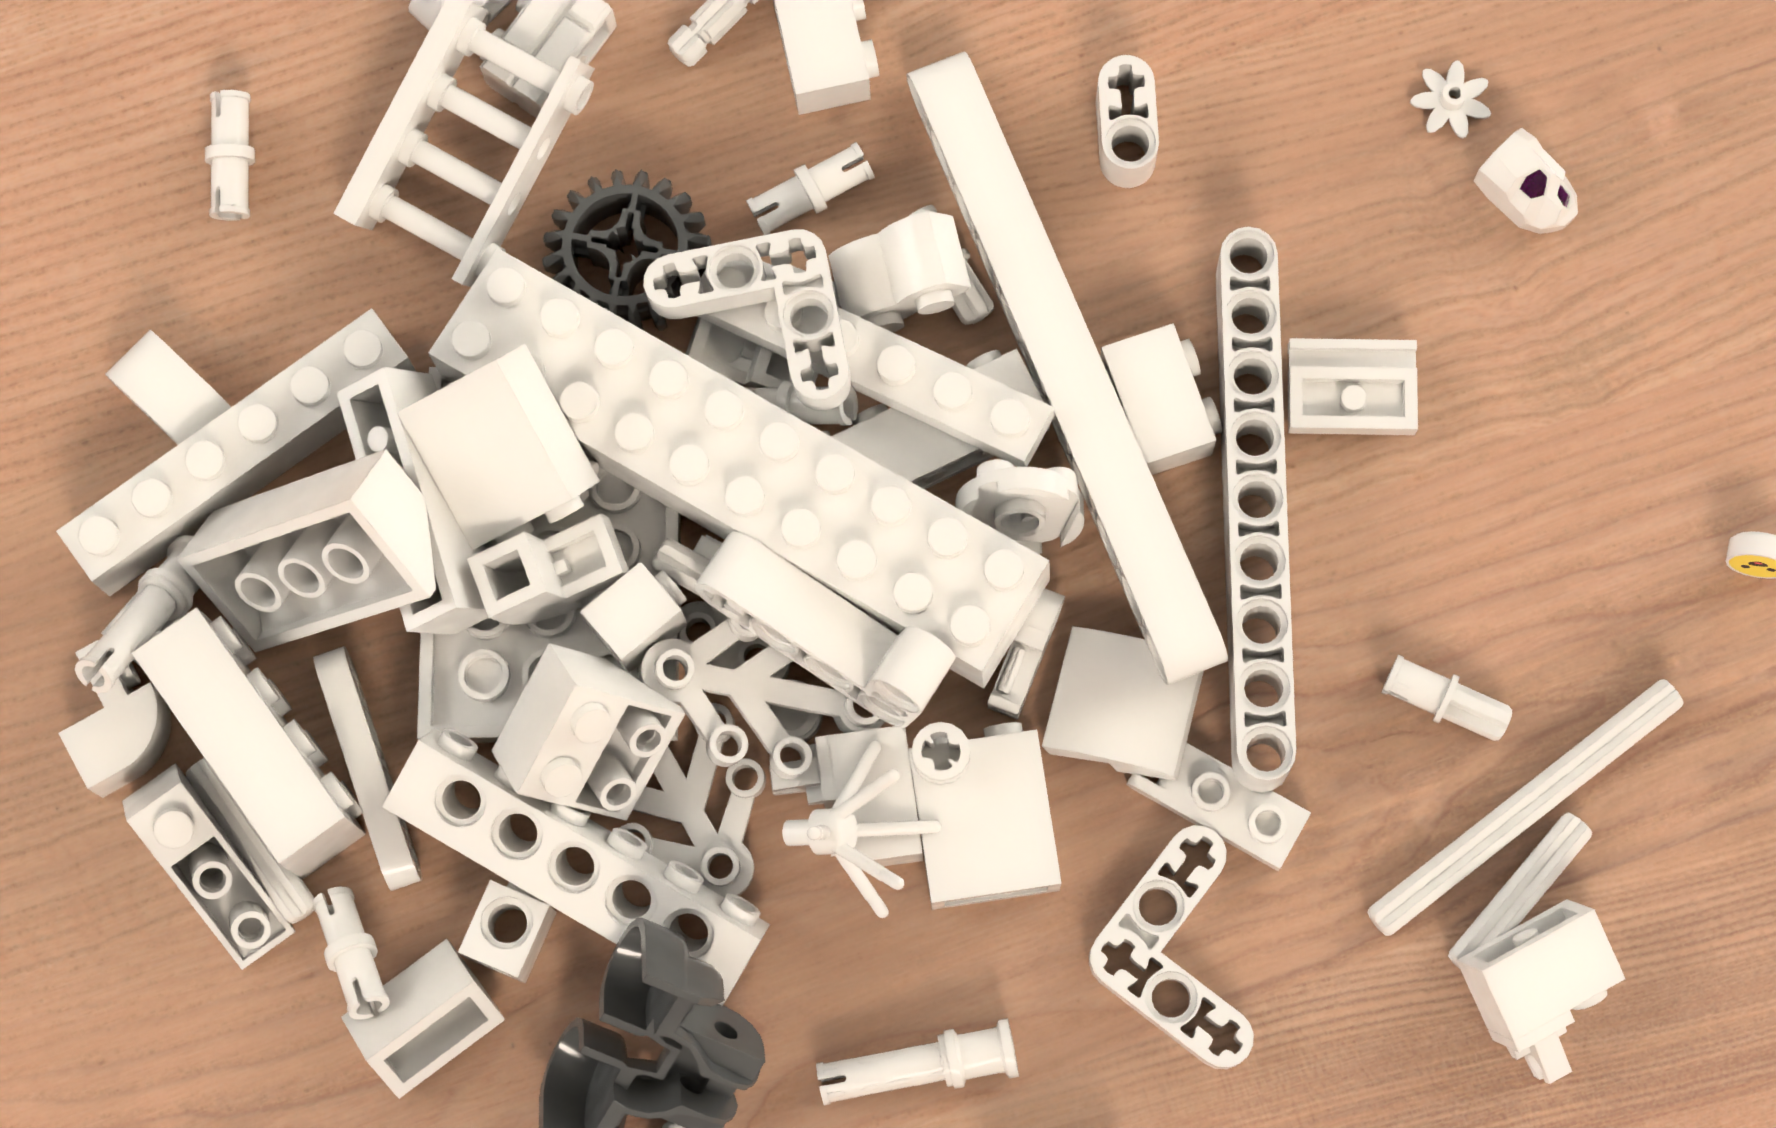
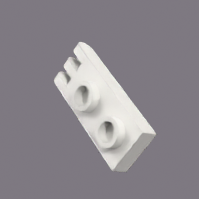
(1212, 797)

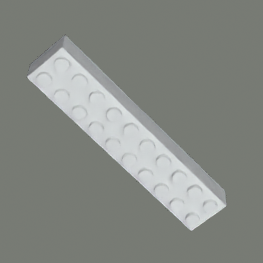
(752, 467)

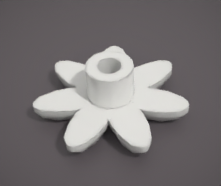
(1450, 108)

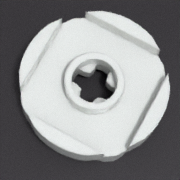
(1025, 502)

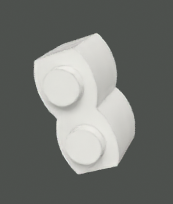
(901, 270)

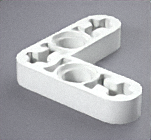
(788, 288)
(1150, 940)

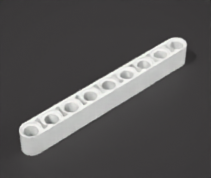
(1250, 536)

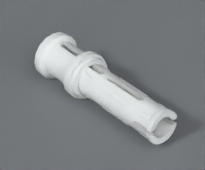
(162, 596)
(950, 1059)

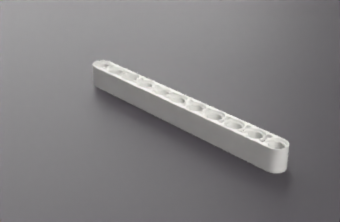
(1067, 370)

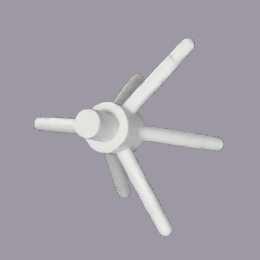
(837, 831)

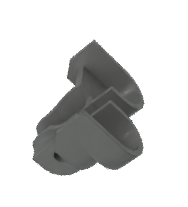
(674, 1000)

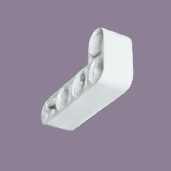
(823, 632)

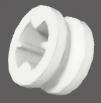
(956, 740)

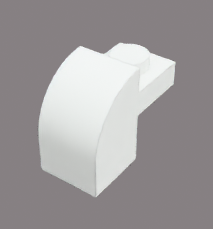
(545, 578)
(122, 737)

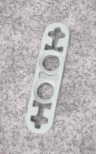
(367, 767)

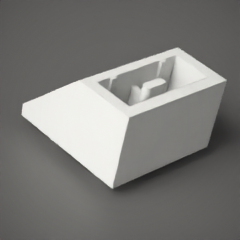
(585, 734)

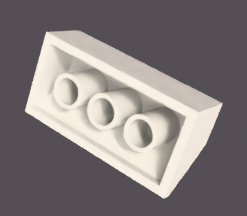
(316, 552)

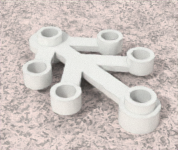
(750, 690)
(685, 802)

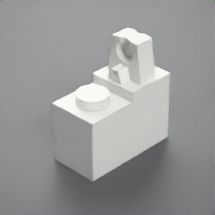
(832, 765)
(1534, 979)

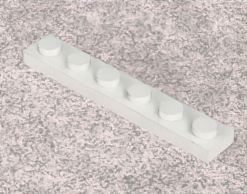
(902, 375)

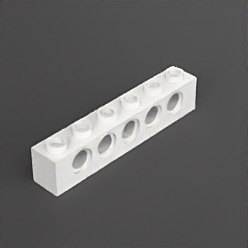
(428, 801)

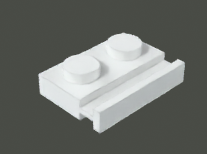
(1352, 386)

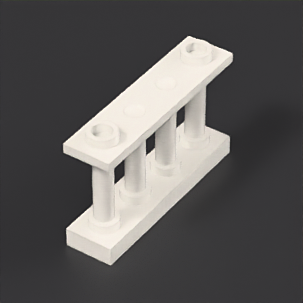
(432, 88)

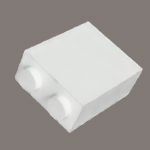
(500, 449)
(992, 820)

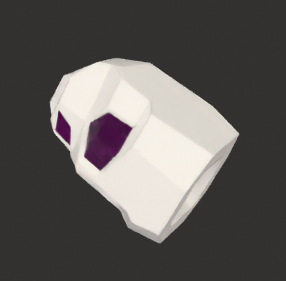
(1528, 185)

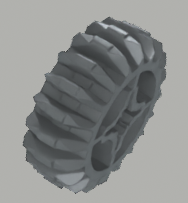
(601, 246)

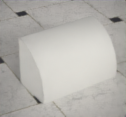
(430, 1019)

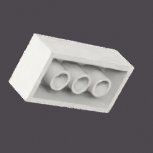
(248, 742)

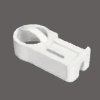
(1025, 656)

